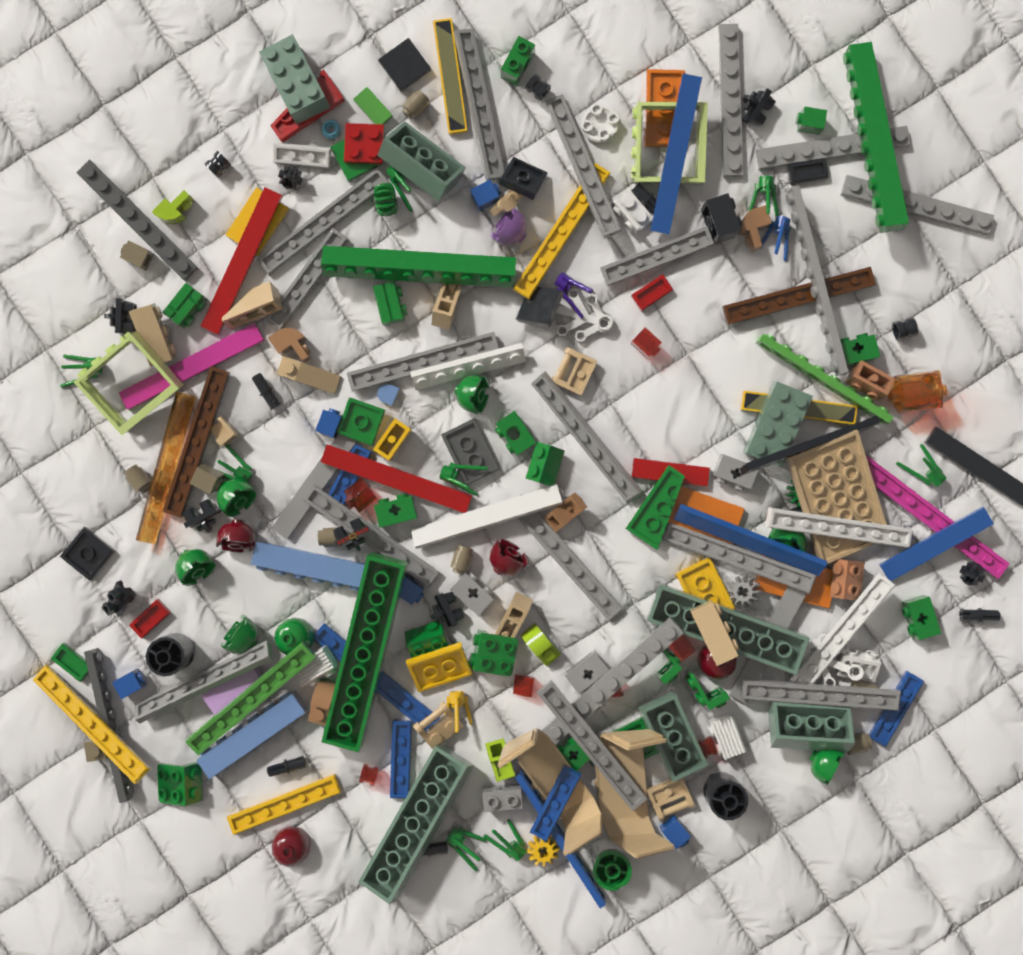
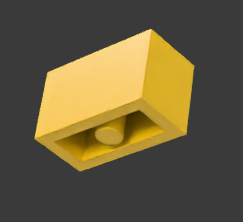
(392, 439)

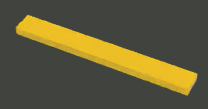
(556, 240)
(91, 724)

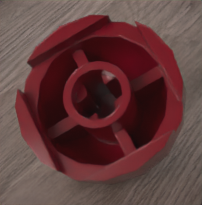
(236, 537)
(506, 558)
(709, 667)
(291, 846)

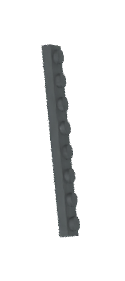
(137, 220)
(108, 715)

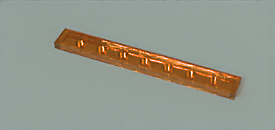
(165, 467)

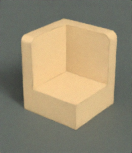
(224, 432)

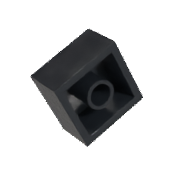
(721, 218)

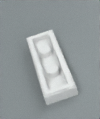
(301, 155)

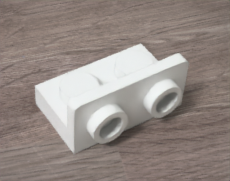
(632, 212)
(866, 659)

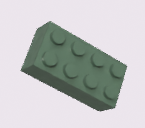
(294, 79)
(421, 161)
(778, 421)
(810, 727)
(681, 752)

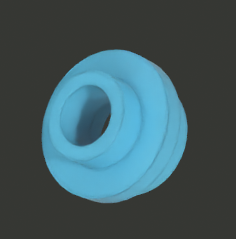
(328, 124)

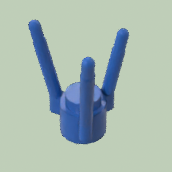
(780, 227)

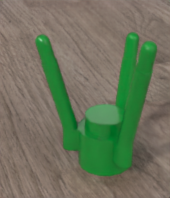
(396, 177)
(766, 186)
(87, 364)
(241, 472)
(934, 474)
(450, 475)
(456, 841)
(514, 849)

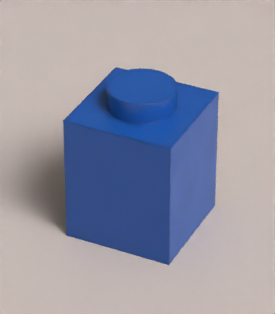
(485, 194)
(329, 422)
(411, 591)
(130, 683)
(675, 832)

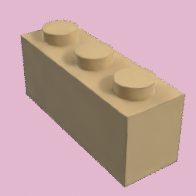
(151, 328)
(715, 632)

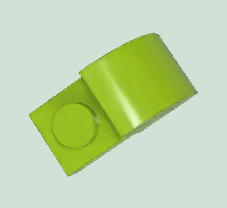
(171, 212)
(540, 644)
(494, 751)

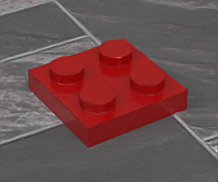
(363, 143)

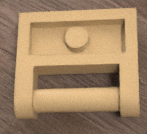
(580, 374)
(441, 729)
(667, 792)

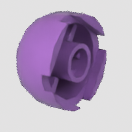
(510, 228)

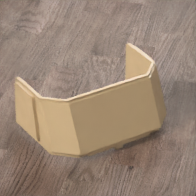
(543, 765)
(623, 826)

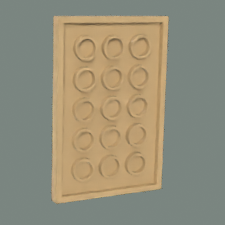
(839, 484)

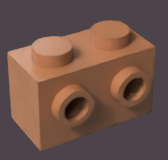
(869, 380)
(847, 579)

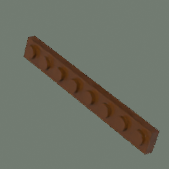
(796, 296)
(196, 441)

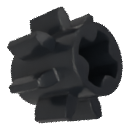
(290, 177)
(972, 573)

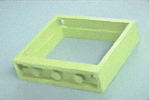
(701, 138)
(103, 405)

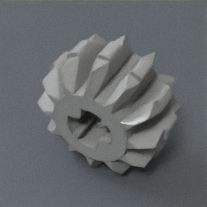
(745, 583)

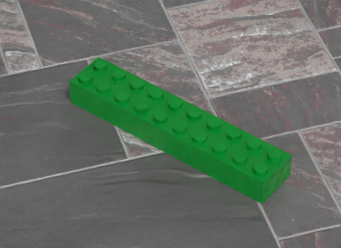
(364, 651)

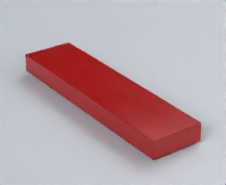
(654, 469)

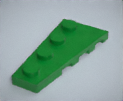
(656, 509)

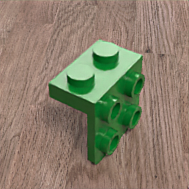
(425, 639)
(493, 653)
(669, 671)
(715, 698)
(180, 783)

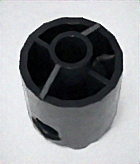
(170, 654)
(725, 796)

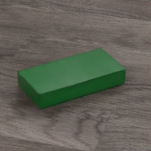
(71, 662)

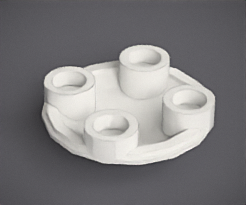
(600, 123)

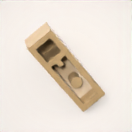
(254, 305)
(446, 305)
(308, 375)
(514, 615)

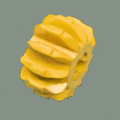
(534, 850)

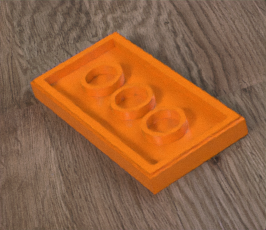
(660, 87)
(708, 505)
(819, 593)

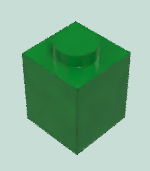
(811, 120)

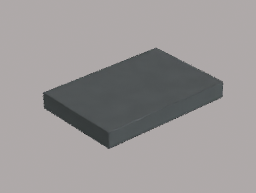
(470, 447)

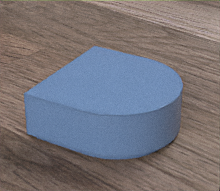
(387, 394)

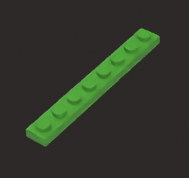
(830, 382)
(250, 698)

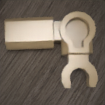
(506, 203)

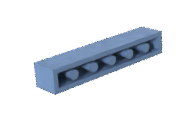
(307, 564)
(251, 735)

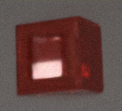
(523, 685)

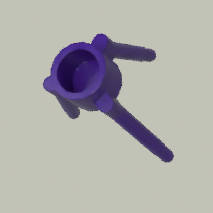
(566, 283)

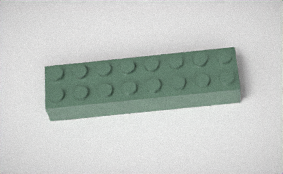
(754, 636)
(415, 823)

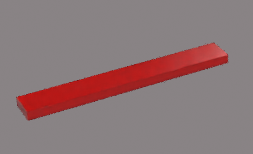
(242, 260)
(396, 478)

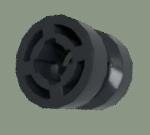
(539, 88)
(213, 164)
(906, 328)

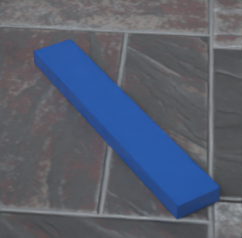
(936, 543)

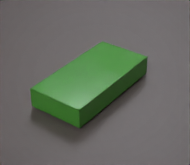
(372, 107)

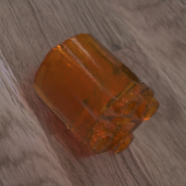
(917, 391)

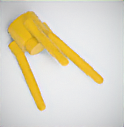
(456, 700)

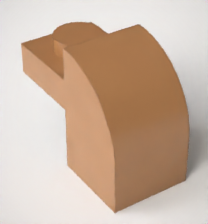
(752, 222)
(290, 338)
(566, 512)
(321, 701)

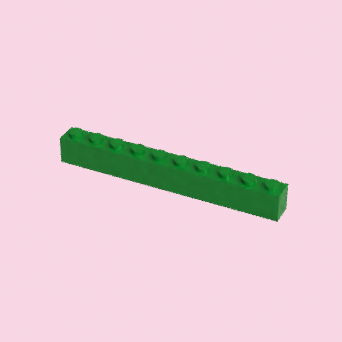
(875, 137)
(418, 266)

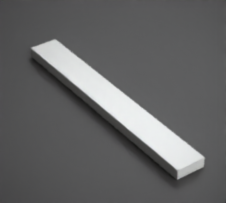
(486, 516)
(838, 527)
(844, 630)

